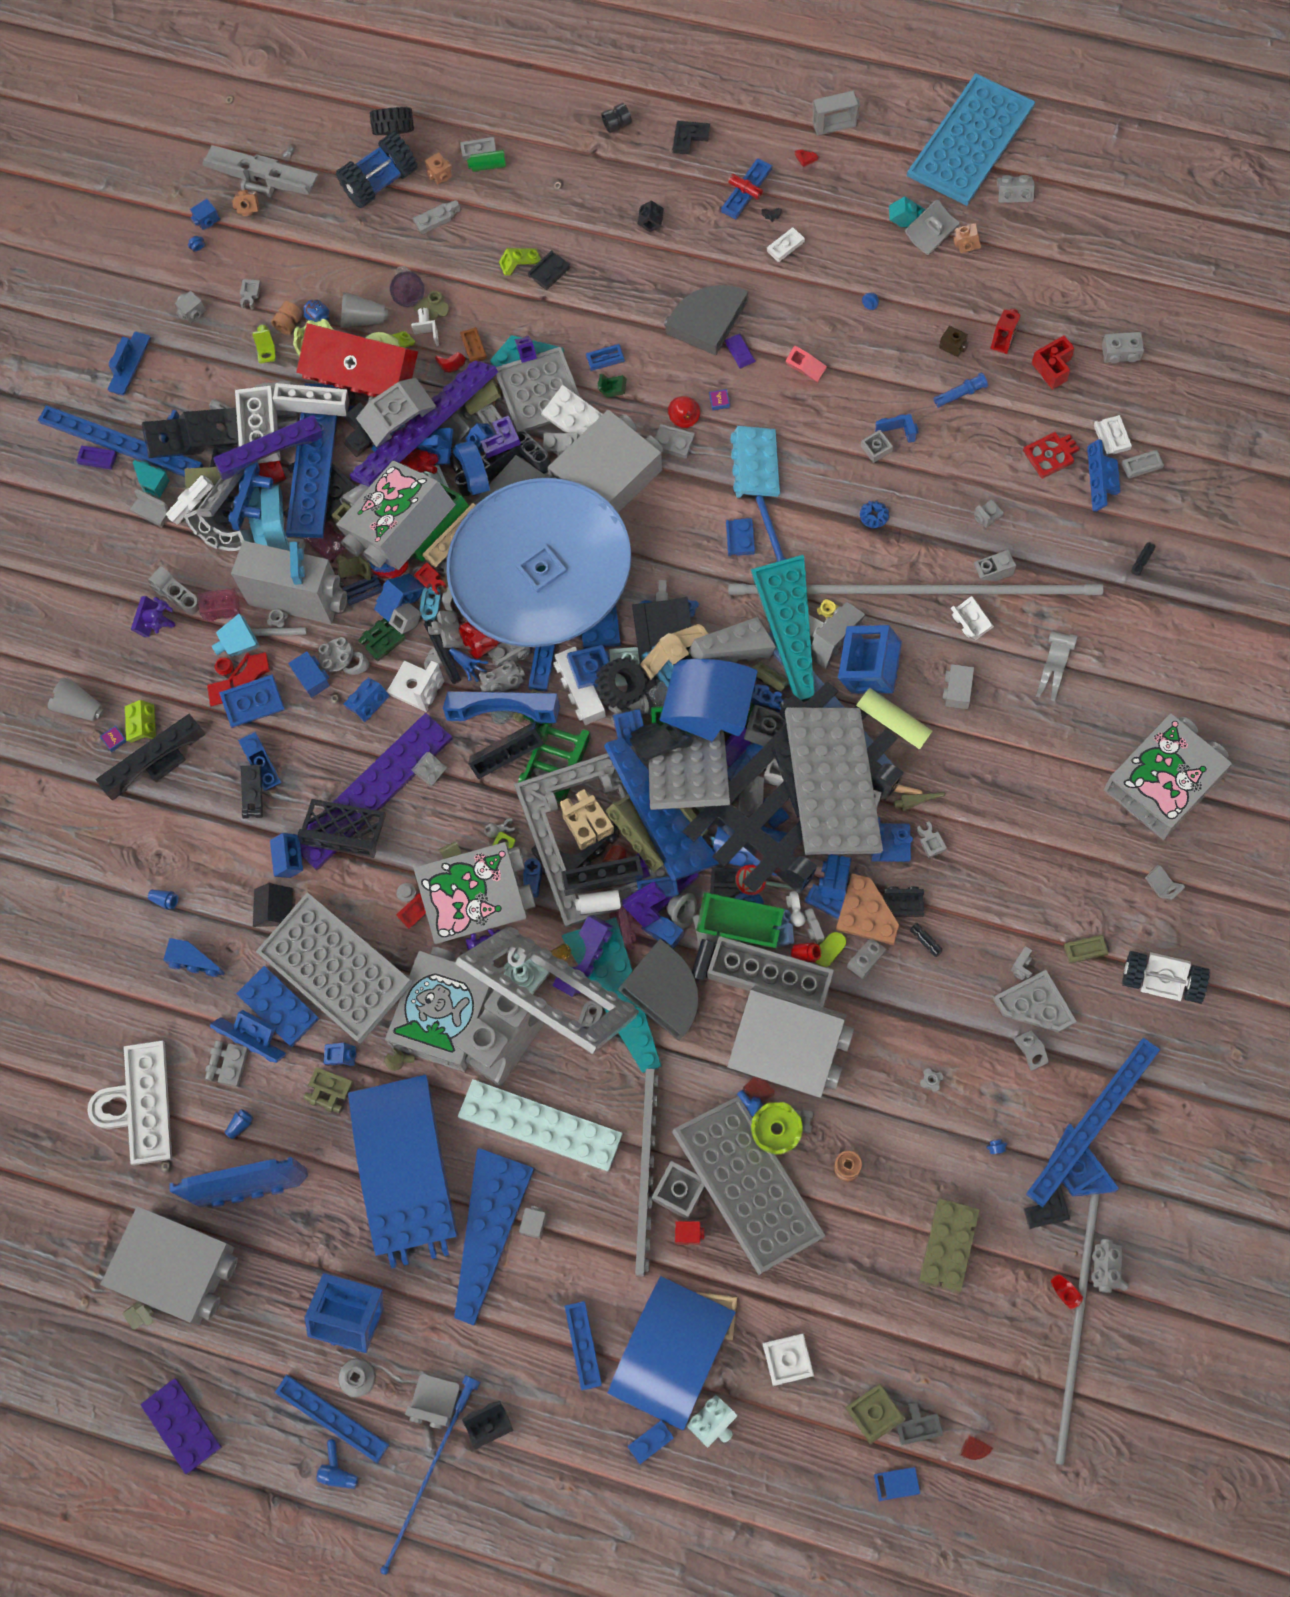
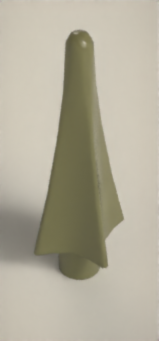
(910, 801)

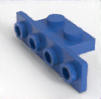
(126, 360)
(1103, 475)
(250, 1033)

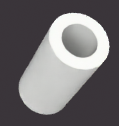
(598, 902)

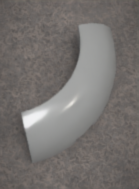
(216, 534)

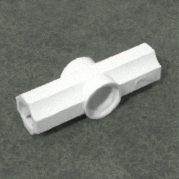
(190, 499)

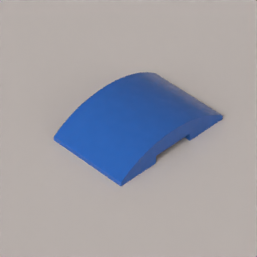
(671, 1352)

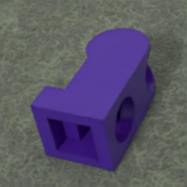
(525, 349)

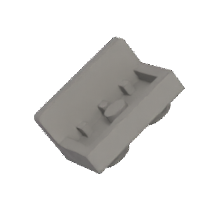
(1015, 189)

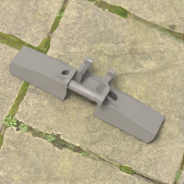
(230, 163)

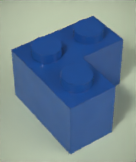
(397, 593)

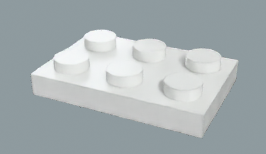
(570, 412)

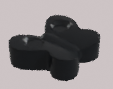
(773, 214)

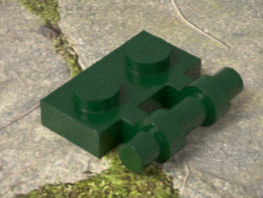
(384, 642)

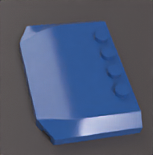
(241, 1182)

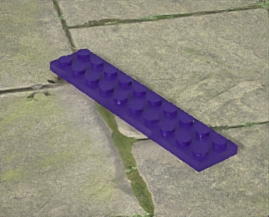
(419, 428)
(381, 780)

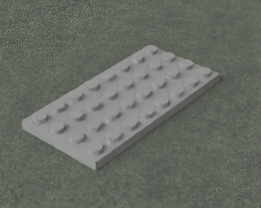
(833, 781)
(334, 967)
(748, 1186)

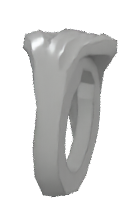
(361, 667)

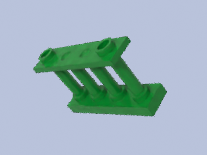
(573, 757)

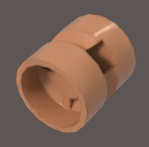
(287, 317)
(847, 1166)

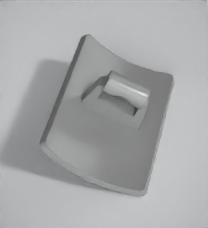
(931, 227)

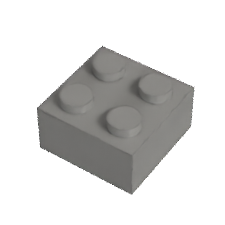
(876, 446)
(429, 768)

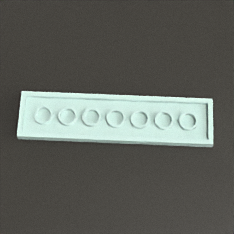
(540, 1125)

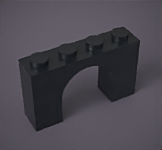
(585, 857)

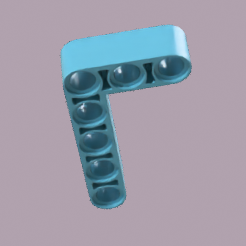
(273, 518)

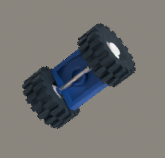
(377, 170)

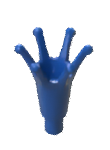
(467, 663)

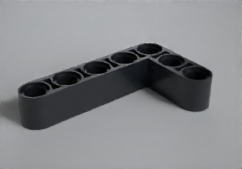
(528, 449)

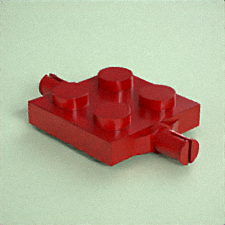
(421, 461)

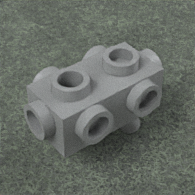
(501, 679)
(1108, 1267)

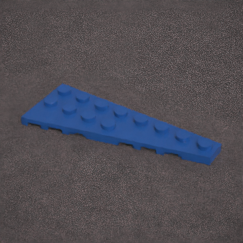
(664, 826)
(493, 1207)

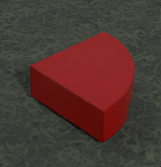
(806, 157)

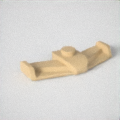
(671, 648)

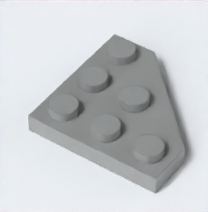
(1036, 1003)

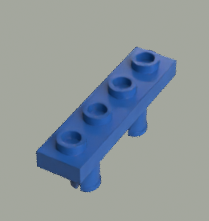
(246, 488)

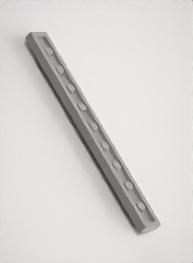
(646, 1180)

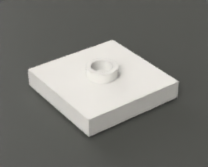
(788, 1359)

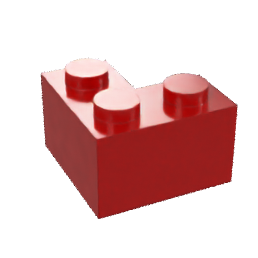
(1051, 361)

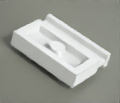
(1113, 435)

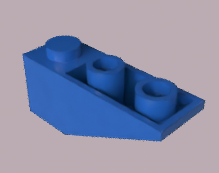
(257, 755)
(185, 955)

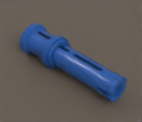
(968, 387)

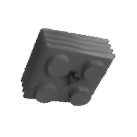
(763, 725)

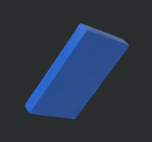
(252, 701)

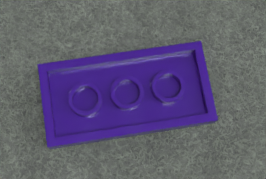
(181, 1426)

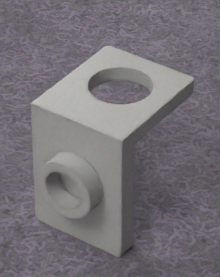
(1163, 884)
(1031, 1047)

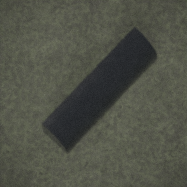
(506, 750)

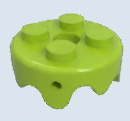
(785, 1116)

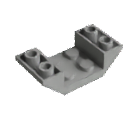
(394, 409)

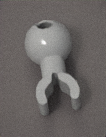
(495, 829)

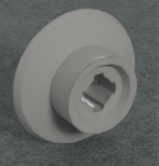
(365, 1381)

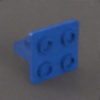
(438, 443)

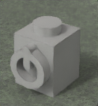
(189, 306)

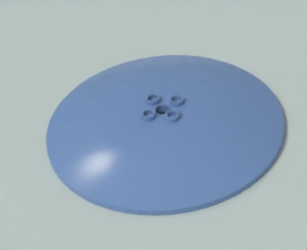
(529, 526)

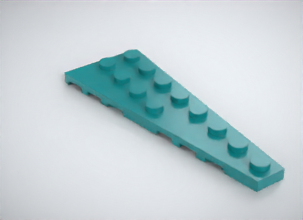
(785, 604)
(611, 972)

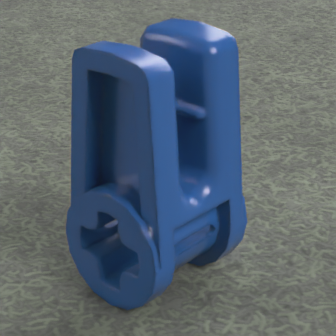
(533, 878)

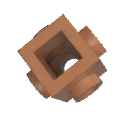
(438, 168)
(251, 200)
(967, 238)

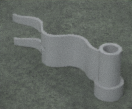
(1056, 660)

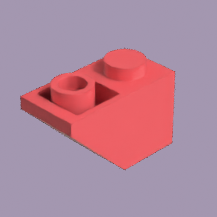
(805, 364)

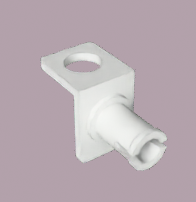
(425, 325)

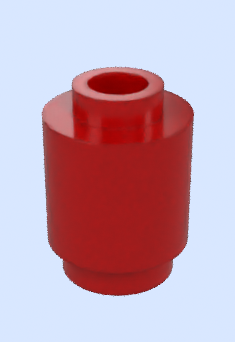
(806, 952)

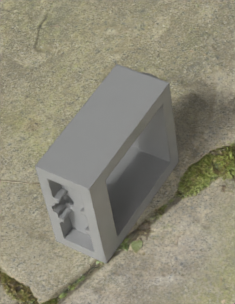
(838, 121)

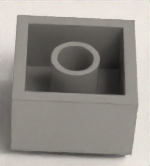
(679, 1190)

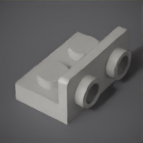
(505, 653)

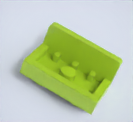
(140, 721)

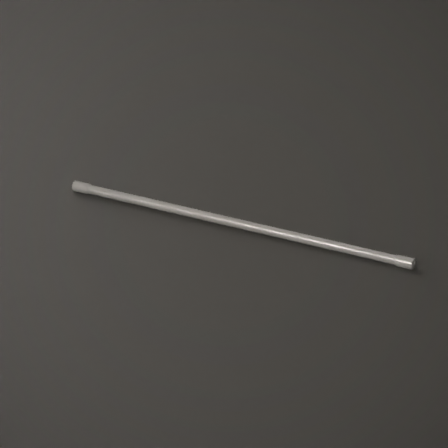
(1087, 589)

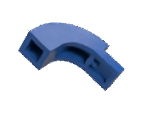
(472, 466)

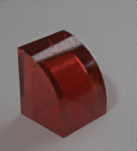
(758, 1088)
(974, 1449)

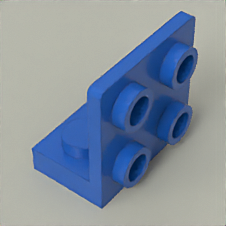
(890, 851)

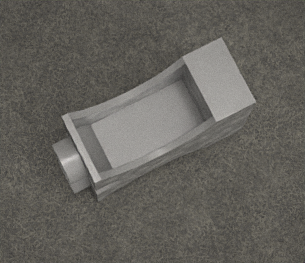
(498, 1038)

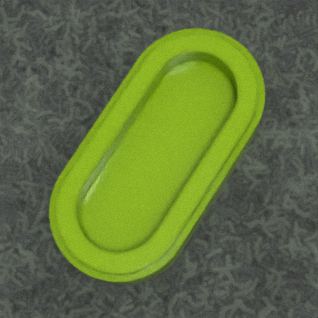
(831, 948)

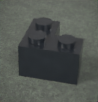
(358, 440)

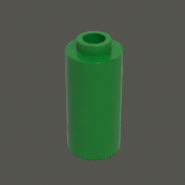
(486, 161)

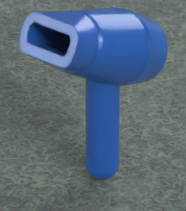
(332, 1474)

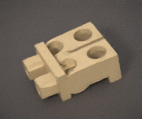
(582, 816)

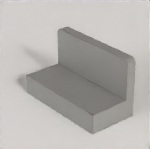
(150, 508)

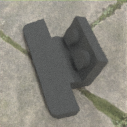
(461, 423)

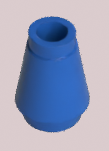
(165, 899)
(239, 1122)

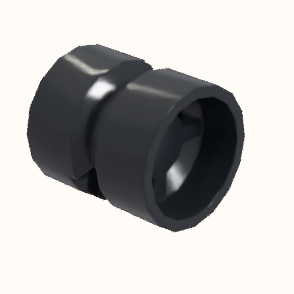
(615, 118)

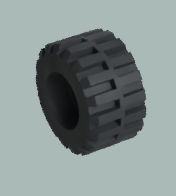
(391, 120)
(633, 677)

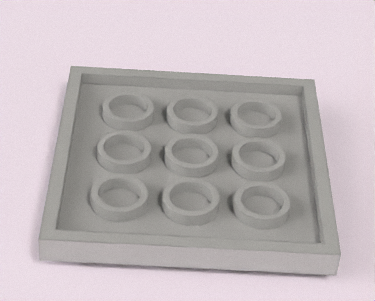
(532, 385)

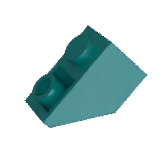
(904, 212)
(151, 479)

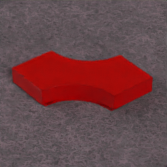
(255, 668)

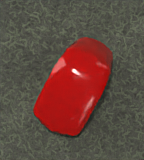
(451, 364)
(1066, 1291)

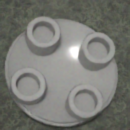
(335, 654)

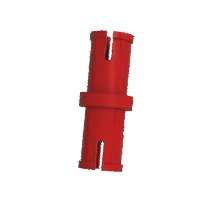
(745, 186)

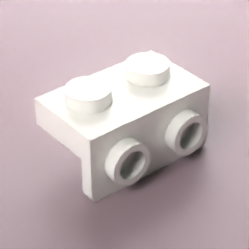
(972, 618)

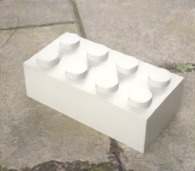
(256, 416)

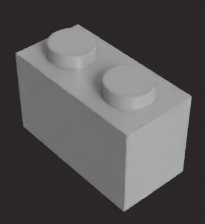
(959, 686)

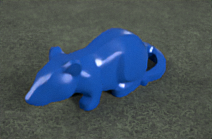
(763, 697)

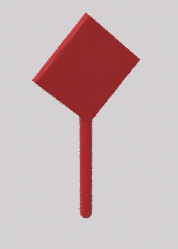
(215, 688)

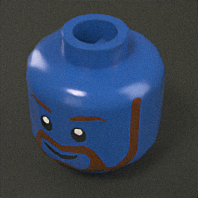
(316, 310)

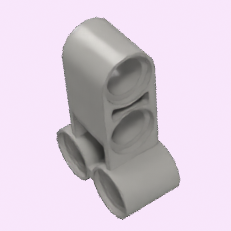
(164, 584)

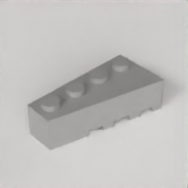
(735, 643)

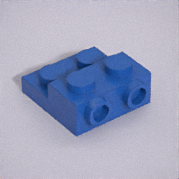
(586, 664)

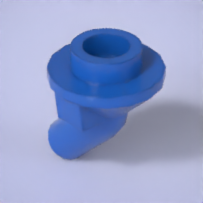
(752, 1105)

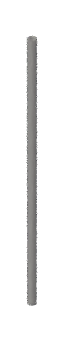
(1077, 1328)

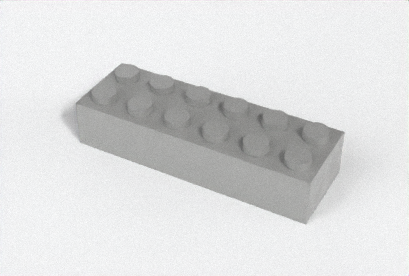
(751, 966)

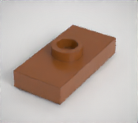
(473, 345)

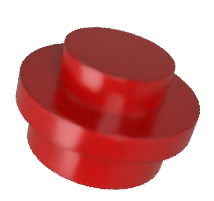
(224, 666)

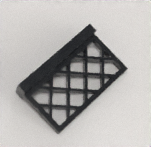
(341, 843)

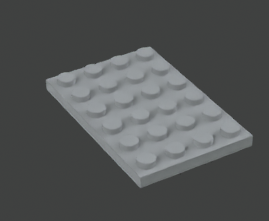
(690, 775)

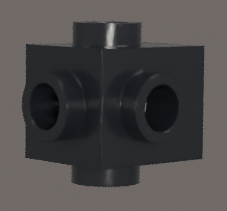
(650, 216)
(224, 510)

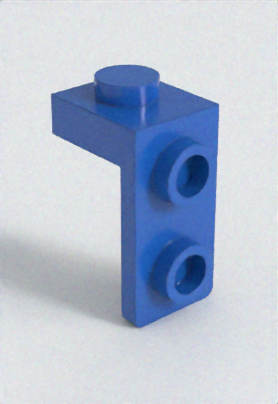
(901, 421)

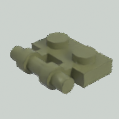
(330, 1084)

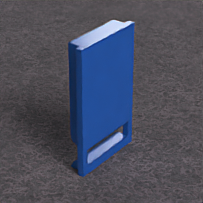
(898, 1483)

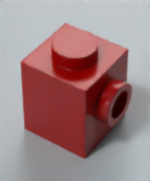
(688, 1233)

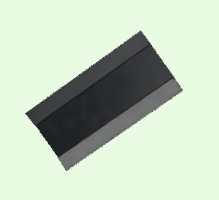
(655, 621)

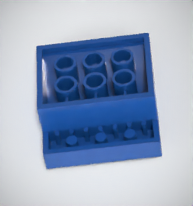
(708, 697)

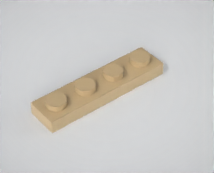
(439, 549)

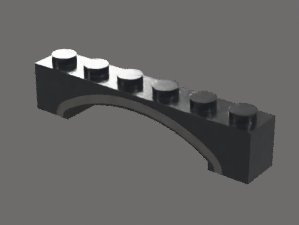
(120, 776)

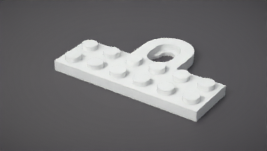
(146, 1102)

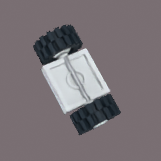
(1165, 976)

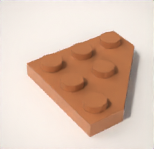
(866, 912)

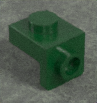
(612, 386)

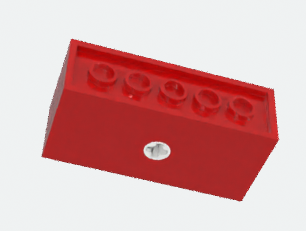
(353, 361)

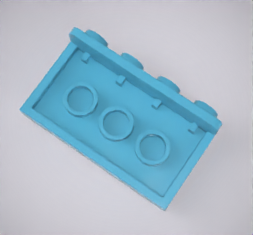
(755, 461)

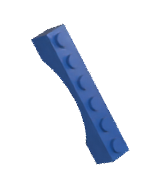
(465, 705)

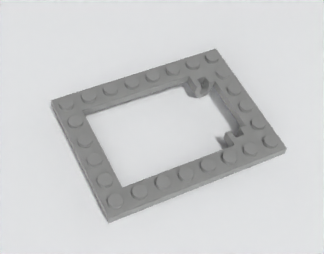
(533, 798)
(480, 963)

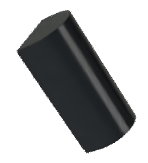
(703, 959)

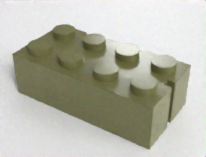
(948, 1245)

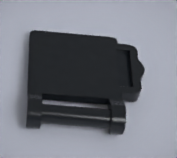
(656, 740)

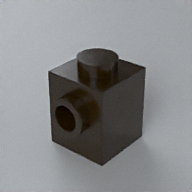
(954, 341)

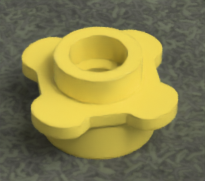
(827, 604)

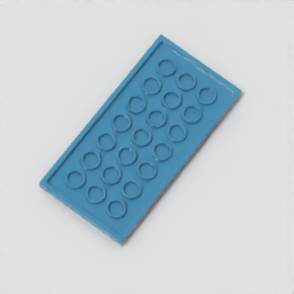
(971, 139)

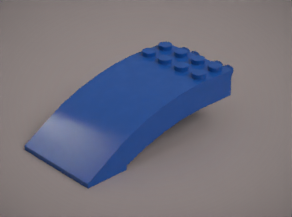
(401, 1168)

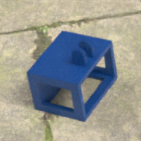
(870, 661)
(344, 1313)

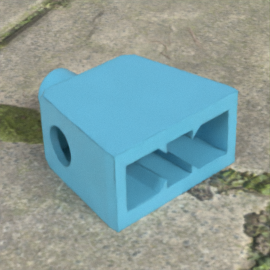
(235, 637)

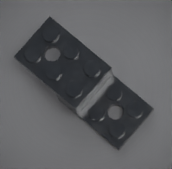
(191, 432)

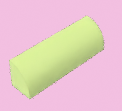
(894, 718)

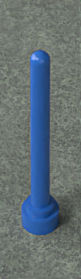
(770, 529)

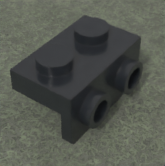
(905, 902)
(487, 1424)

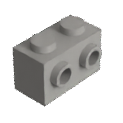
(1122, 347)

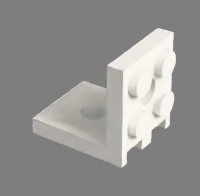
(427, 684)

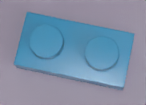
(296, 568)

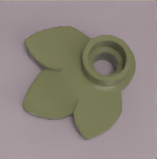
(435, 307)

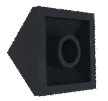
(271, 904)

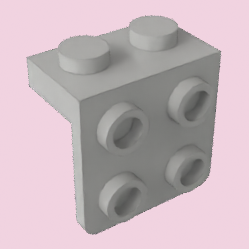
(433, 1401)

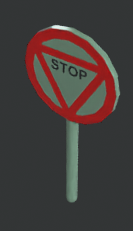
(744, 872)

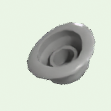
(682, 909)

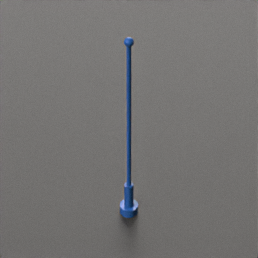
(470, 1384)

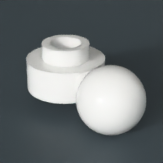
(797, 917)

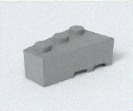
(832, 634)

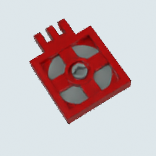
(1051, 453)

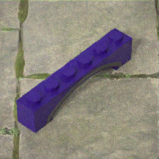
(296, 434)

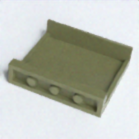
(631, 826)

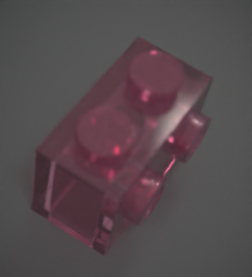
(219, 604)

